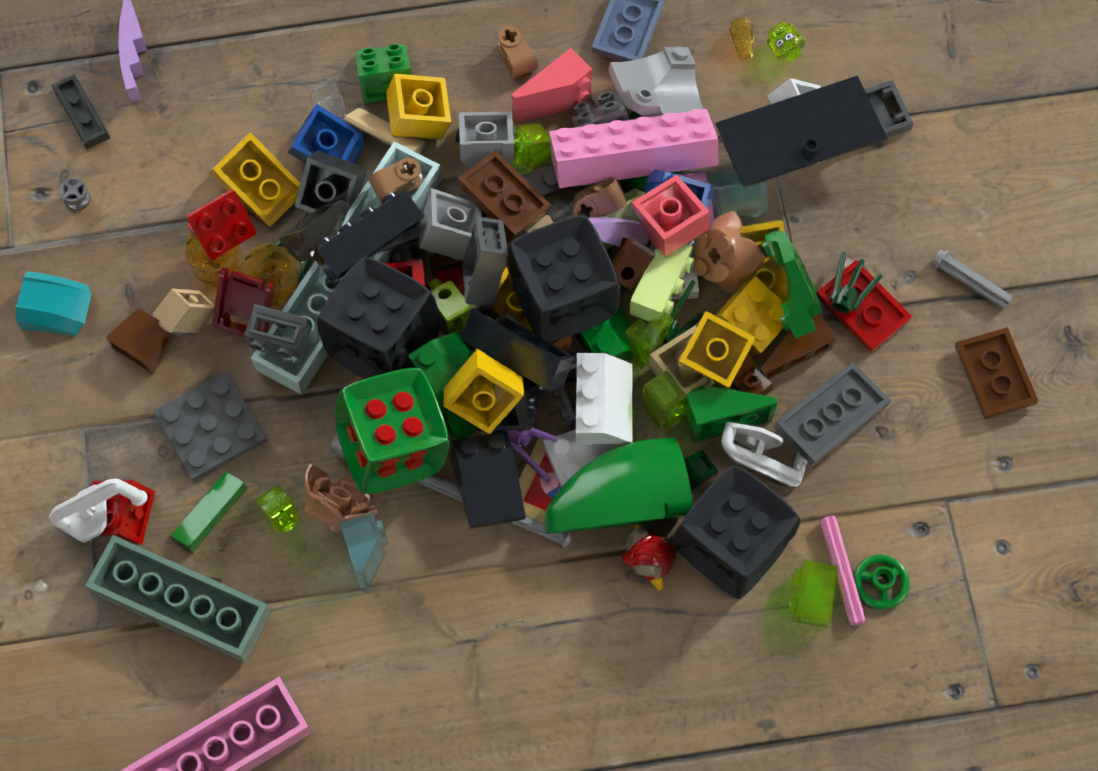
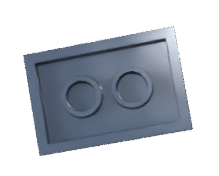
(627, 29)

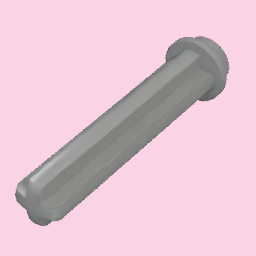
(971, 279)

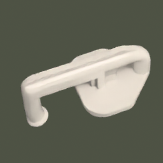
(759, 440)
(86, 513)

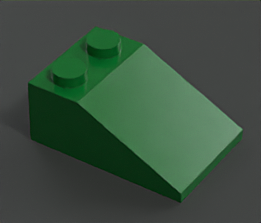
(711, 408)

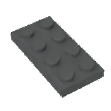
(832, 413)

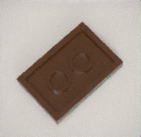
(503, 194)
(996, 373)

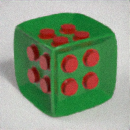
(391, 430)

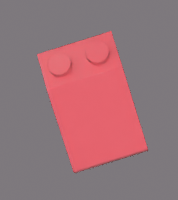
(553, 89)

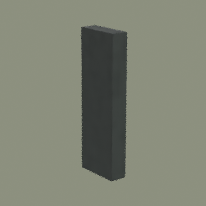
(80, 111)

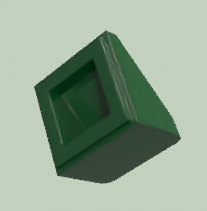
(699, 469)

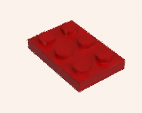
(877, 315)

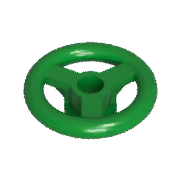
(888, 574)

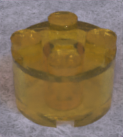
(279, 262)
(207, 270)

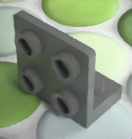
(599, 111)

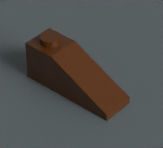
(796, 351)

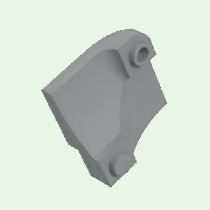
(658, 83)

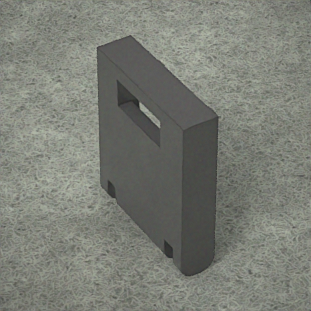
(902, 121)

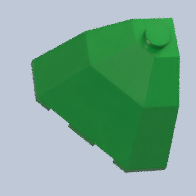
(440, 362)

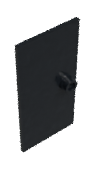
(800, 131)

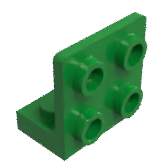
(377, 69)

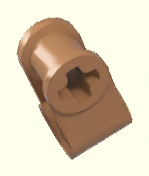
(516, 52)
(397, 178)
(602, 198)

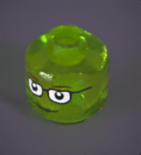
(785, 41)

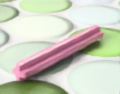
(844, 574)

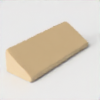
(381, 130)

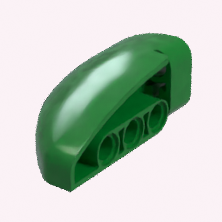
(623, 489)

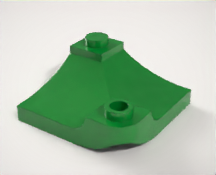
(801, 294)

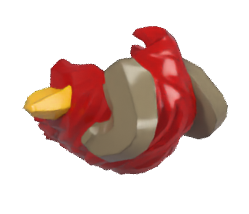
(649, 555)

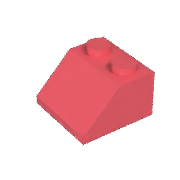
(672, 215)

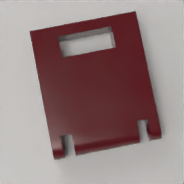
(237, 296)

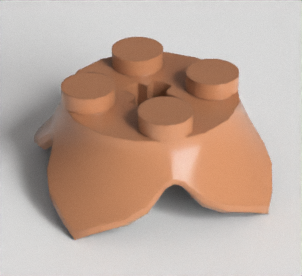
(725, 255)
(334, 501)

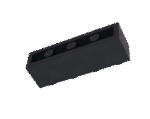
(368, 235)
(517, 348)

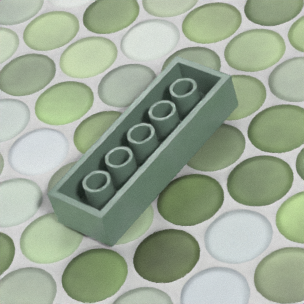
(178, 599)

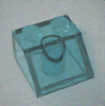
(730, 195)
(365, 544)

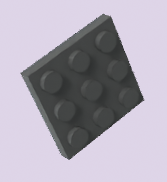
(210, 426)

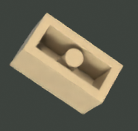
(184, 311)

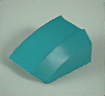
(52, 304)

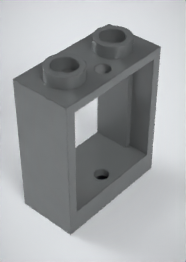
(484, 261)

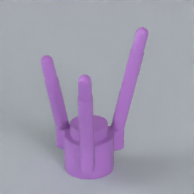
(523, 437)

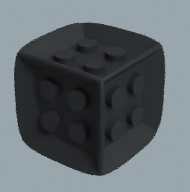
(563, 278)
(377, 319)
(736, 531)

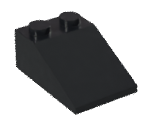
(487, 479)

